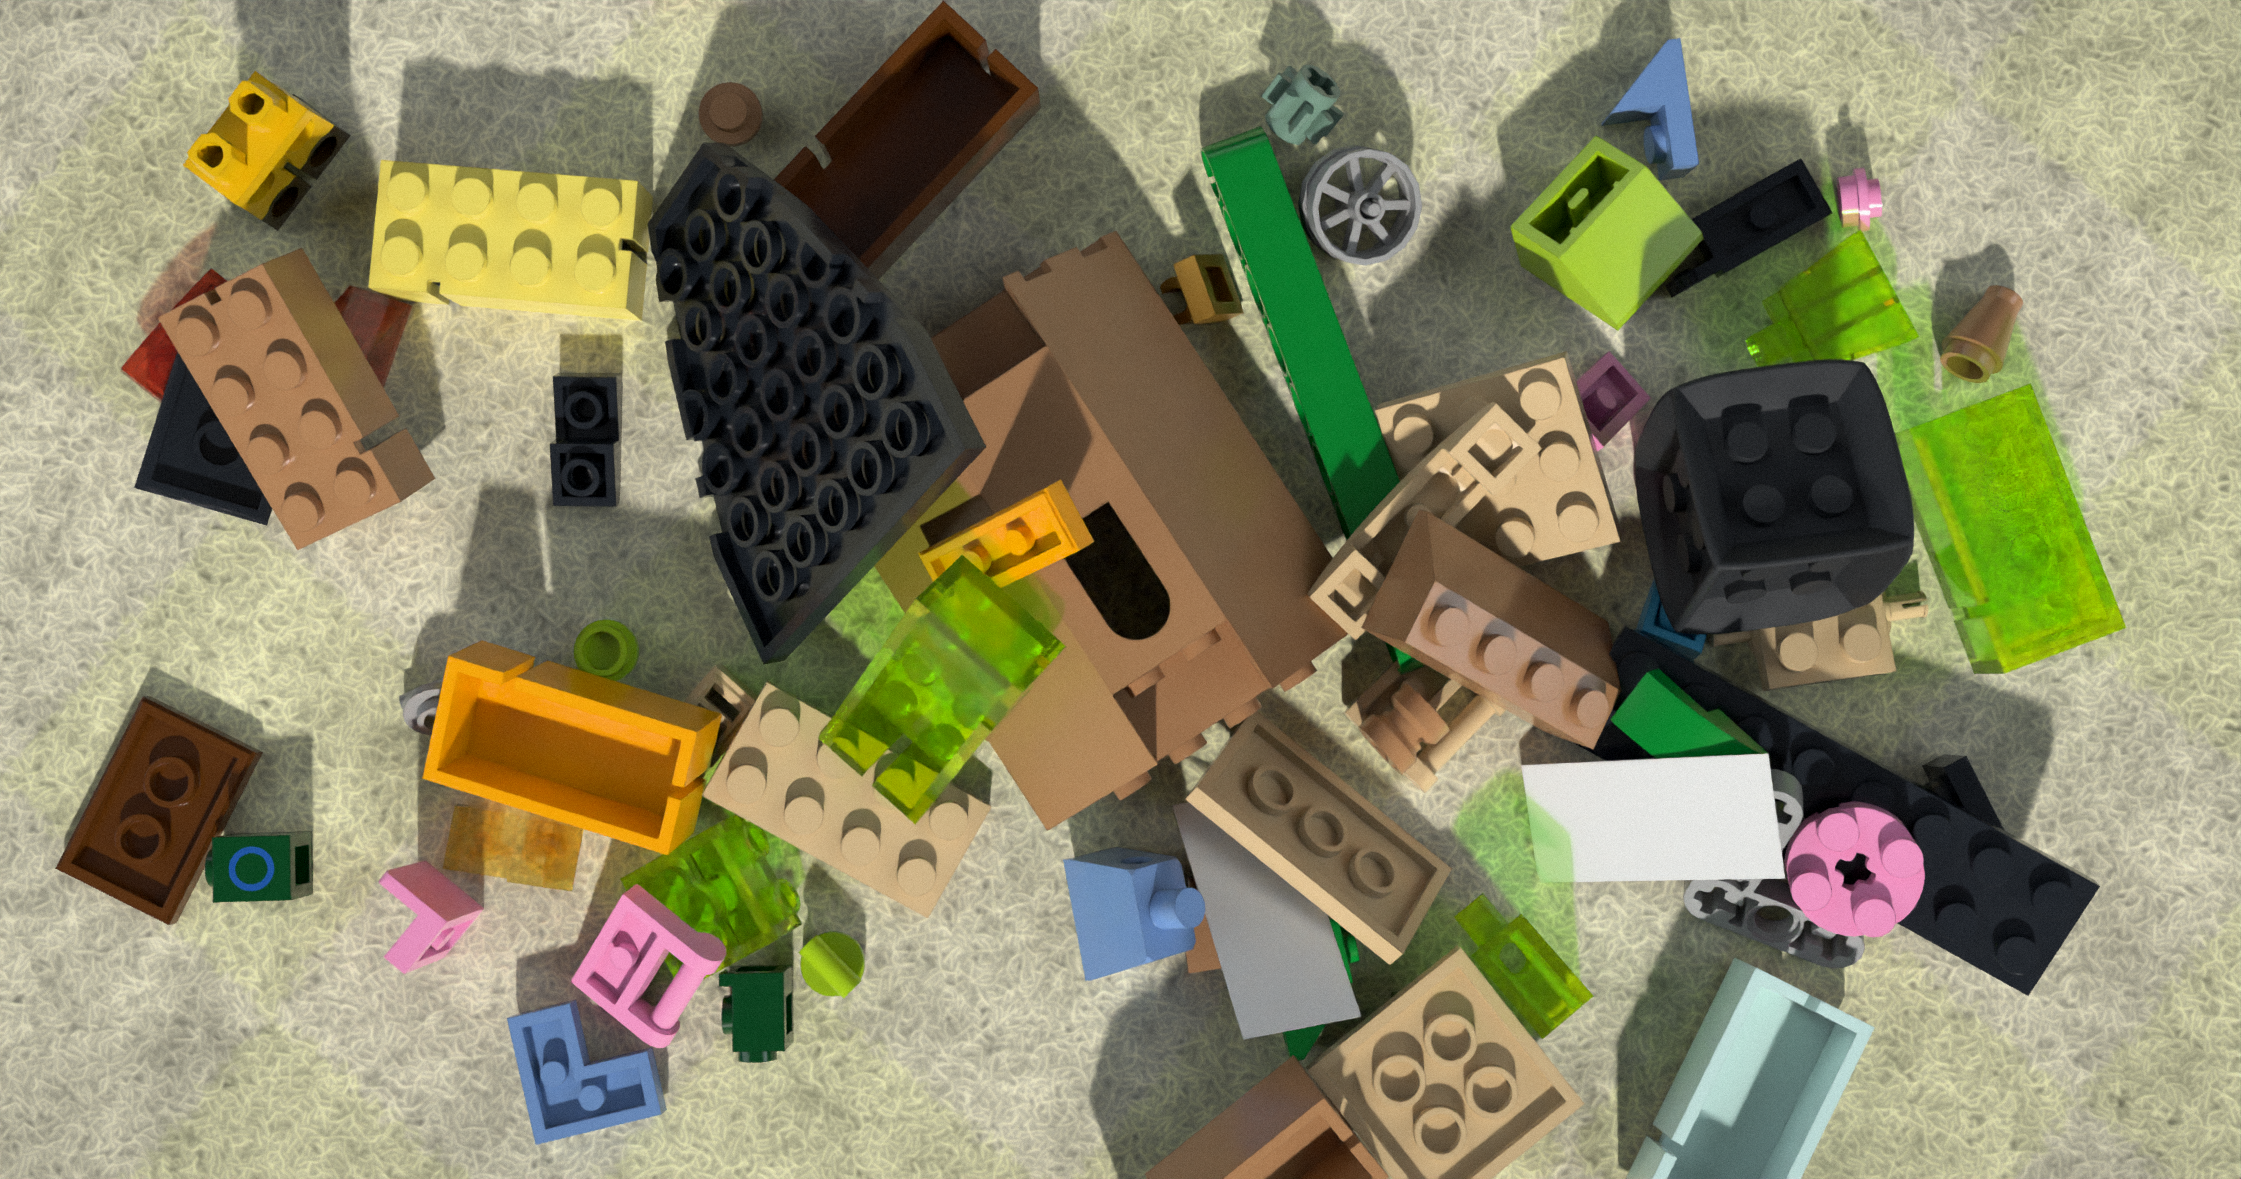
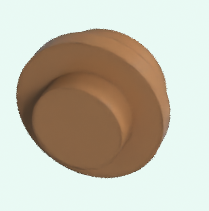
(730, 114)

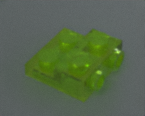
(723, 888)

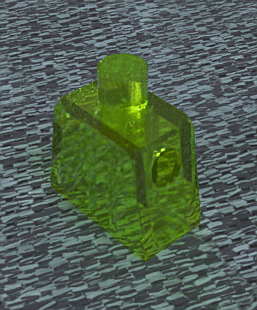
(1833, 310)
(1544, 989)

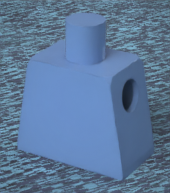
(1130, 909)

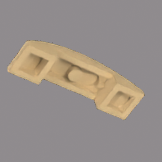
(1446, 483)

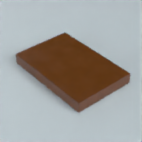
(158, 810)

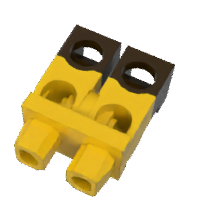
(253, 142)

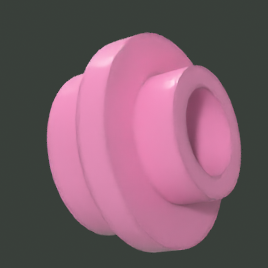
(1858, 200)

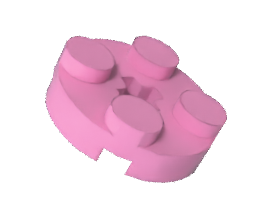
(1868, 905)

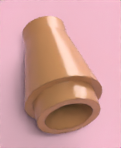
(1982, 337)

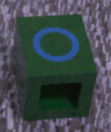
(260, 866)

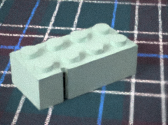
(1754, 1084)

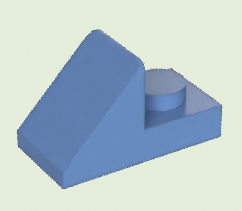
(1663, 98)

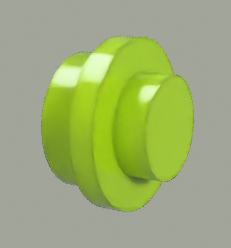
(606, 649)

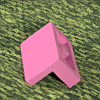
(441, 910)

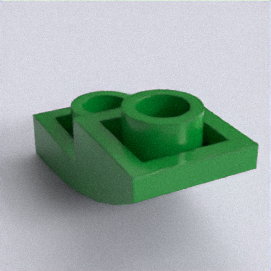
(1675, 726)

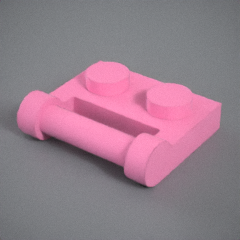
(629, 956)

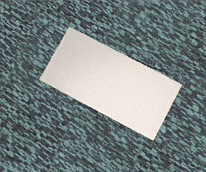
(1654, 819)
(1267, 936)

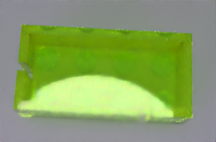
(2006, 533)
(945, 683)

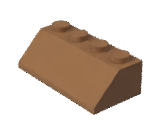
(1497, 631)

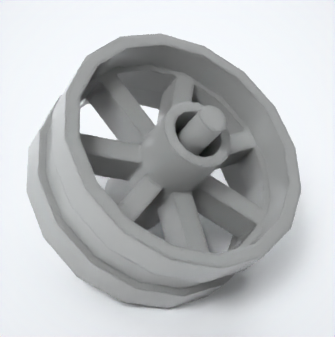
(1360, 205)

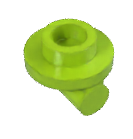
(832, 963)

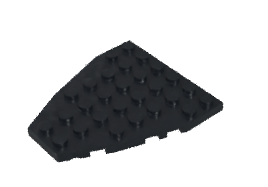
(808, 393)

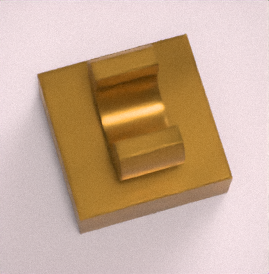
(1206, 289)

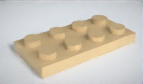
(813, 799)
(1320, 836)

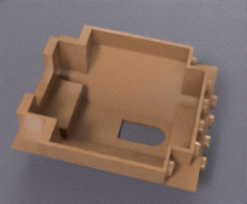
(1101, 388)

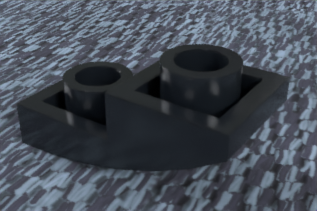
(587, 439)

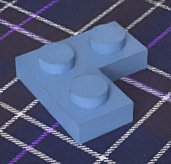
(569, 1092)

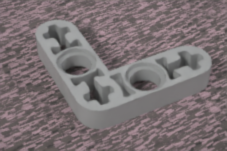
(1792, 934)

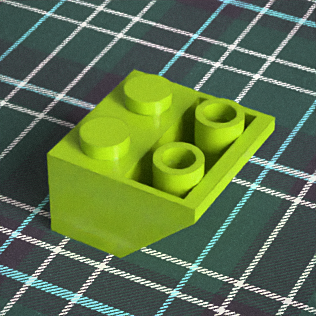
(1604, 233)

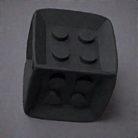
(1772, 496)

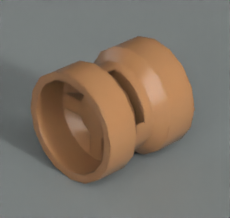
(1399, 732)

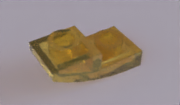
(513, 847)

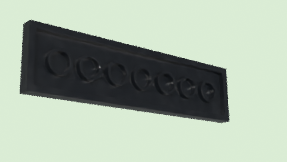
(1982, 887)

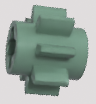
(1302, 104)

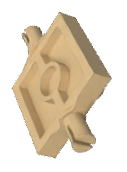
(1830, 648)

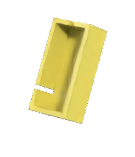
(510, 240)

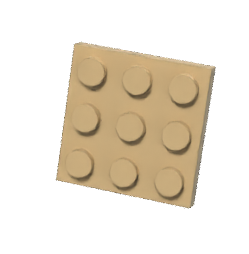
(1557, 498)
(1445, 1078)

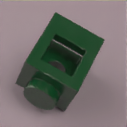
(758, 1010)

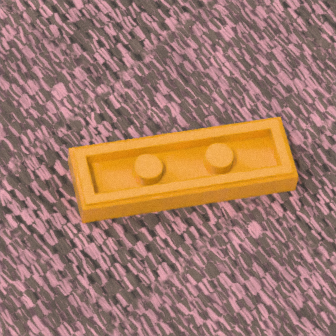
(1015, 538)

